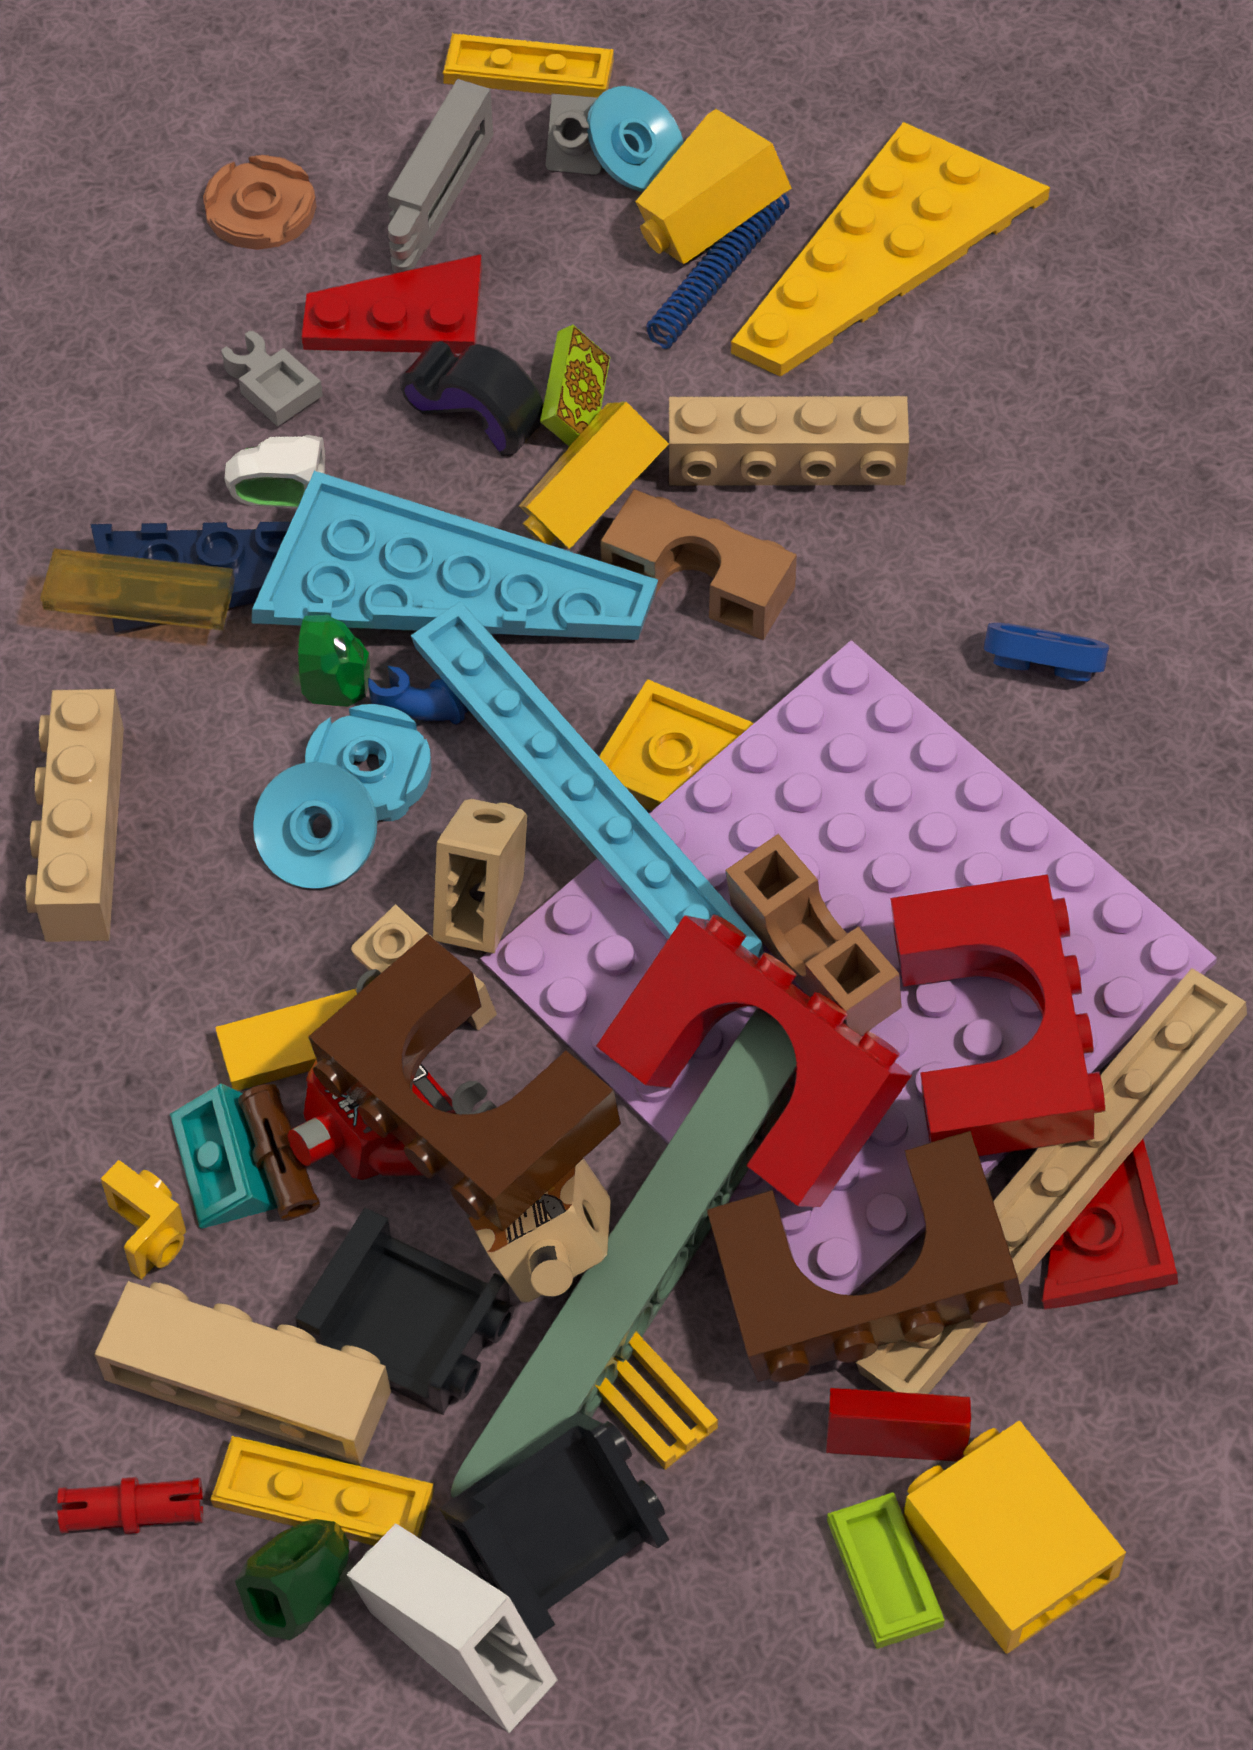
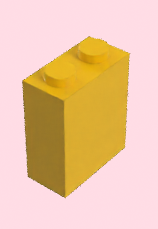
(1012, 1534)

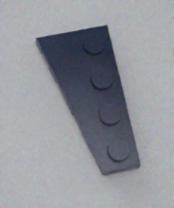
(243, 550)

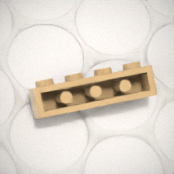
(788, 440)
(78, 816)
(244, 1371)

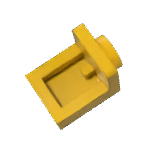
(149, 1207)

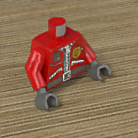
(338, 1129)

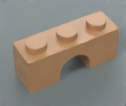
(748, 573)
(787, 913)

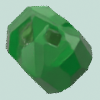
(331, 662)

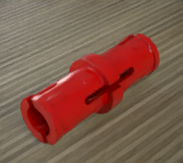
(130, 1505)

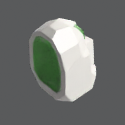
(275, 471)

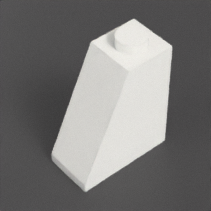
(454, 1624)

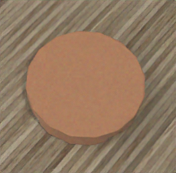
(261, 217)

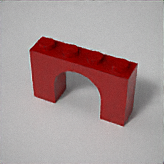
(1011, 935)
(841, 1078)

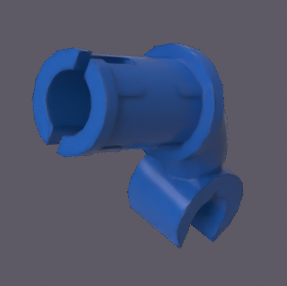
(425, 704)

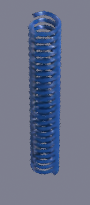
(711, 273)

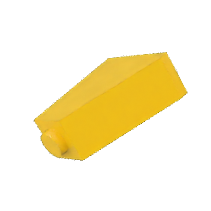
(710, 187)
(591, 475)

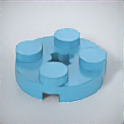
(390, 736)

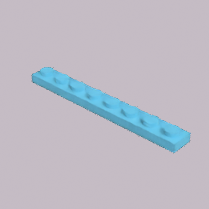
(571, 775)

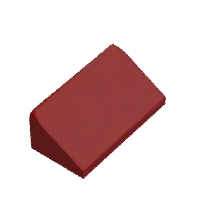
(898, 1424)

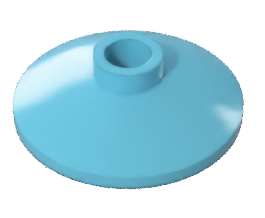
(632, 135)
(287, 817)

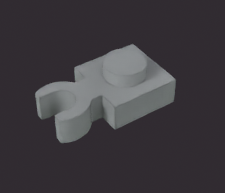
(272, 384)

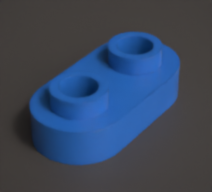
(1070, 654)

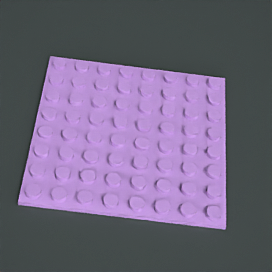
(877, 809)

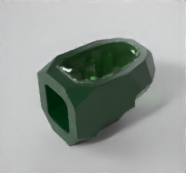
(293, 1577)

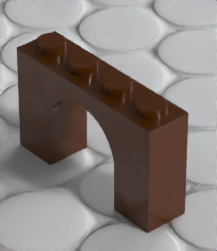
(490, 1158)
(957, 1277)

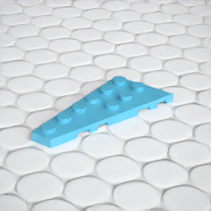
(404, 564)

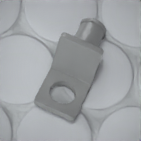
(568, 138)

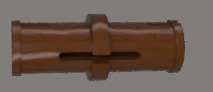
(290, 1188)

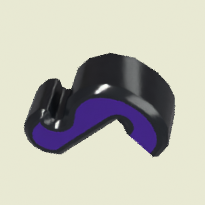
(477, 382)

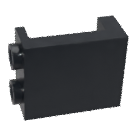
(407, 1312)
(555, 1516)

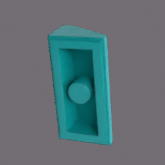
(219, 1158)

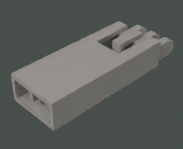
(437, 171)

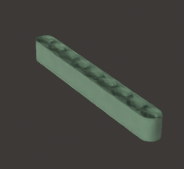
(645, 1248)

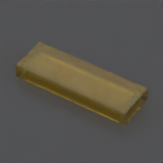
(138, 589)

